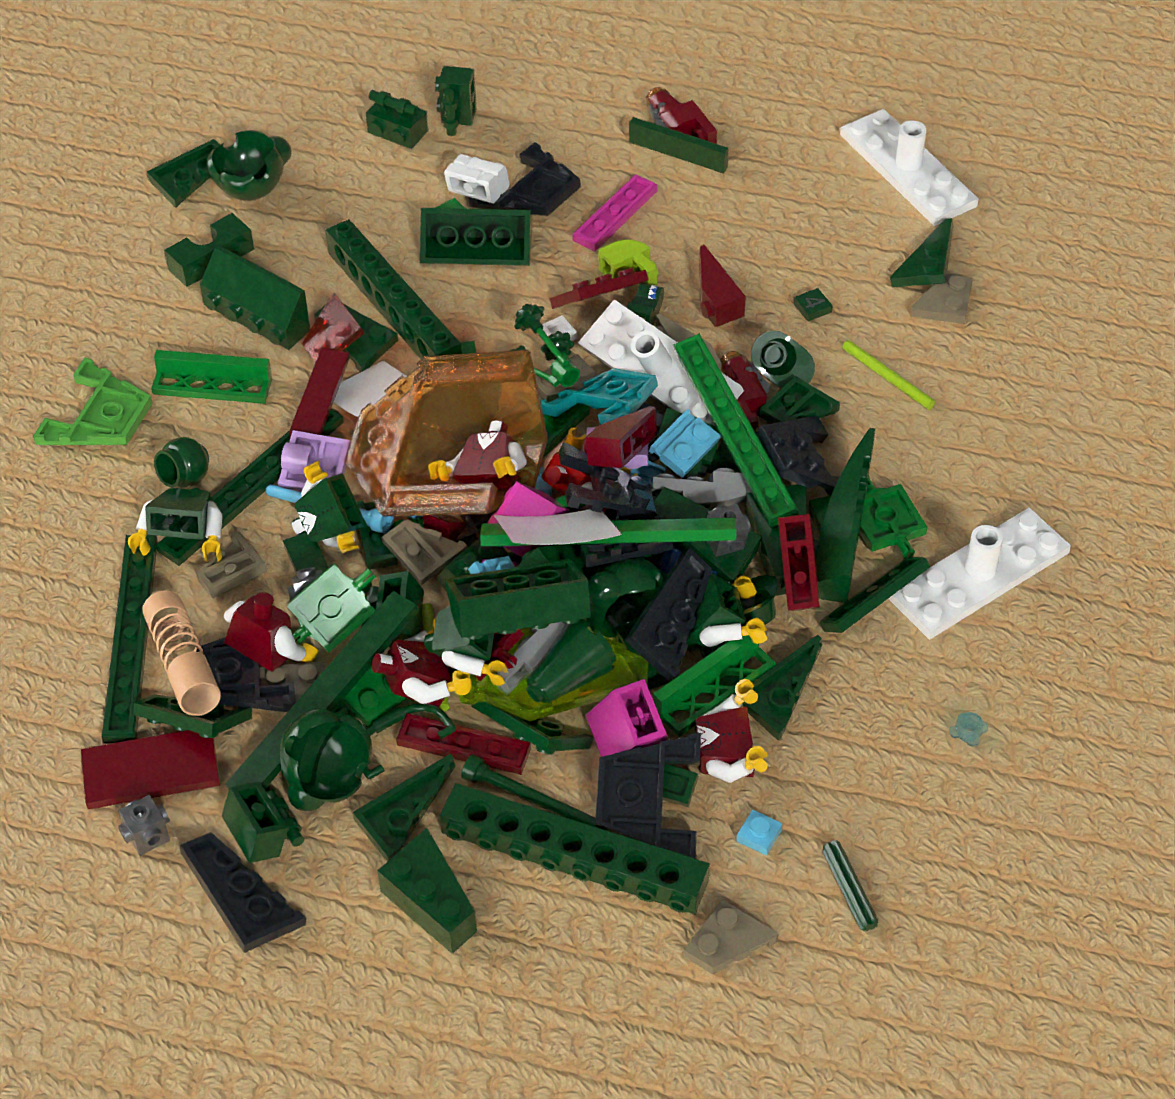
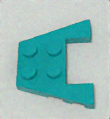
(615, 390)

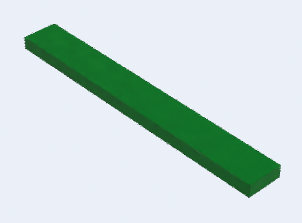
(735, 430)
(640, 532)

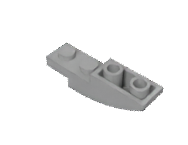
(720, 489)
(529, 654)

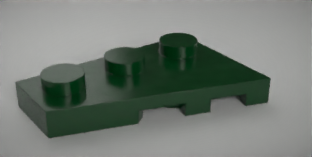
(182, 174)
(371, 344)
(166, 710)

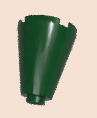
(570, 663)

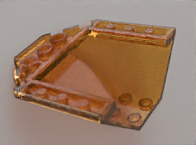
(430, 421)

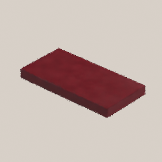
(148, 767)

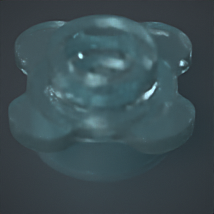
(969, 721)

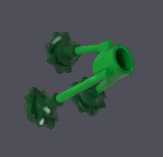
(556, 347)

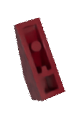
(720, 296)
(620, 439)
(799, 562)

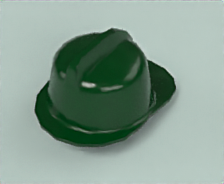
(781, 358)
(763, 603)

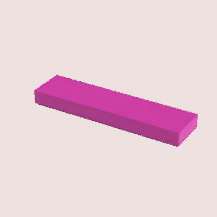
(615, 212)

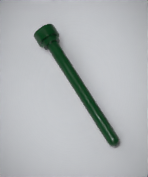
(478, 771)

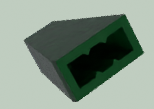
(770, 543)
(728, 566)

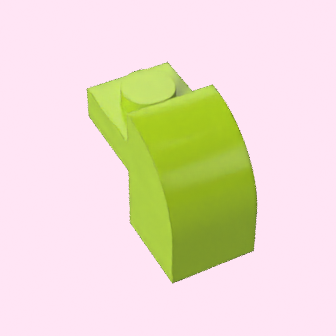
(626, 255)

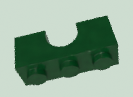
(189, 260)

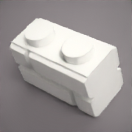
(477, 178)

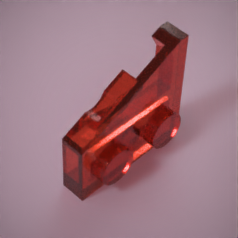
(332, 329)

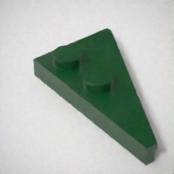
(929, 261)
(782, 687)
(542, 733)
(396, 813)

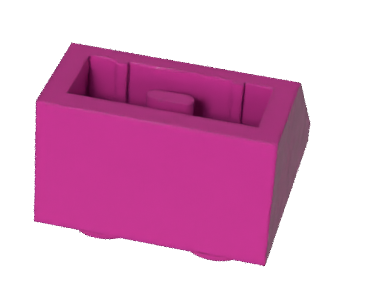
(527, 501)
(626, 720)

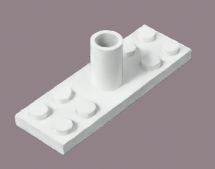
(908, 166)
(633, 344)
(980, 572)

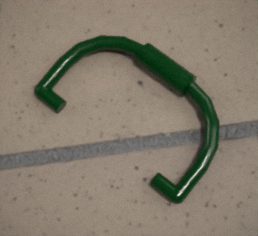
(399, 714)

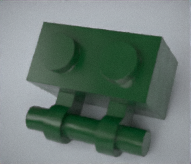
(456, 97)
(396, 119)
(406, 586)
(259, 821)

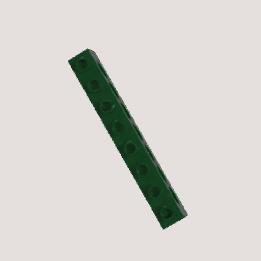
(389, 292)
(592, 843)

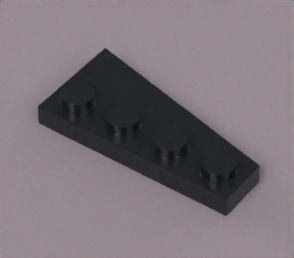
(669, 616)
(239, 895)

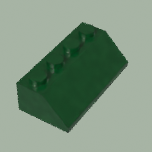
(475, 236)
(255, 298)
(518, 598)

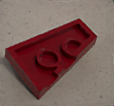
(603, 285)

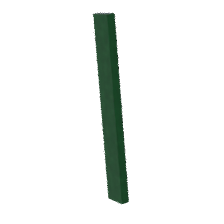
(241, 492)
(129, 644)
(331, 685)

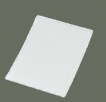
(366, 387)
(558, 528)

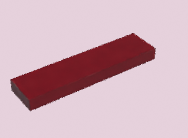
(320, 392)
(497, 750)

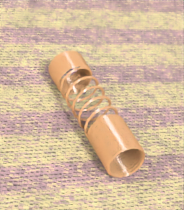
(189, 672)

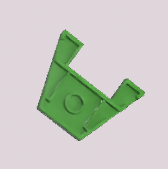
(108, 416)

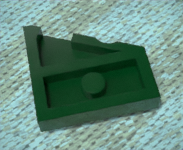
(798, 401)

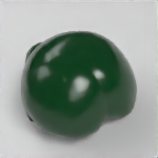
(250, 165)
(621, 593)
(323, 758)

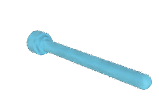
(372, 518)

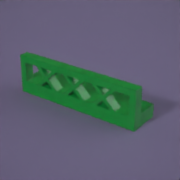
(213, 371)
(701, 679)

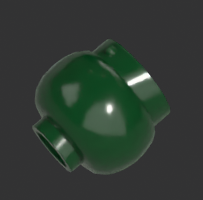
(181, 463)

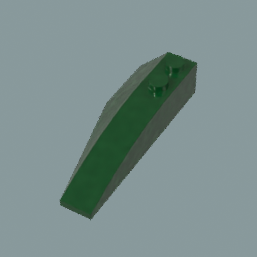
(842, 524)

